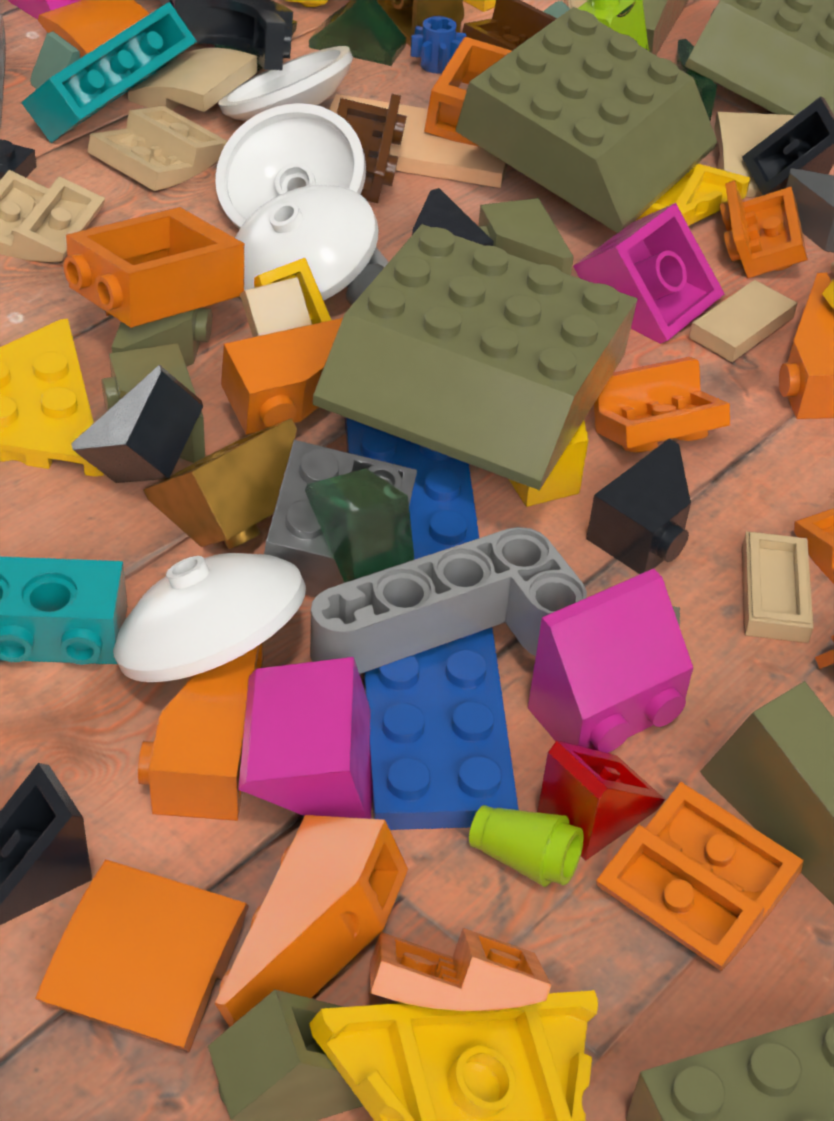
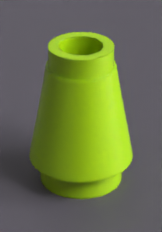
(529, 842)

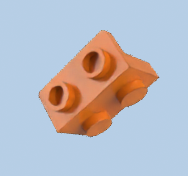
(763, 230)
(658, 404)

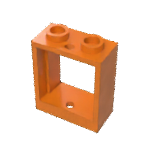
(447, 98)
(155, 266)

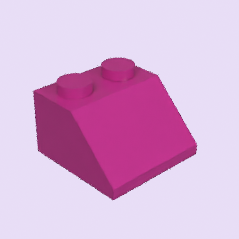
(660, 267)
(611, 665)

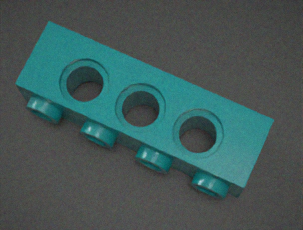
(108, 72)
(61, 609)

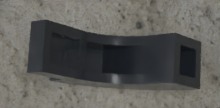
(247, 25)

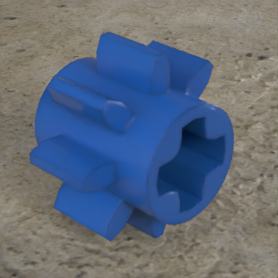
(435, 43)

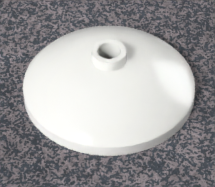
(302, 80)
(287, 151)
(316, 222)
(207, 615)

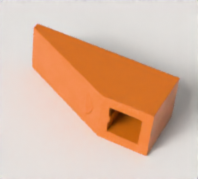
(318, 913)

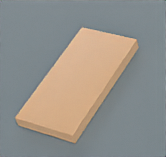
(434, 155)

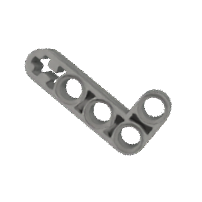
(444, 597)

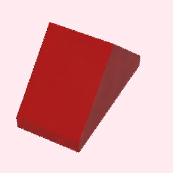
(595, 794)

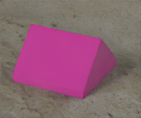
(309, 739)

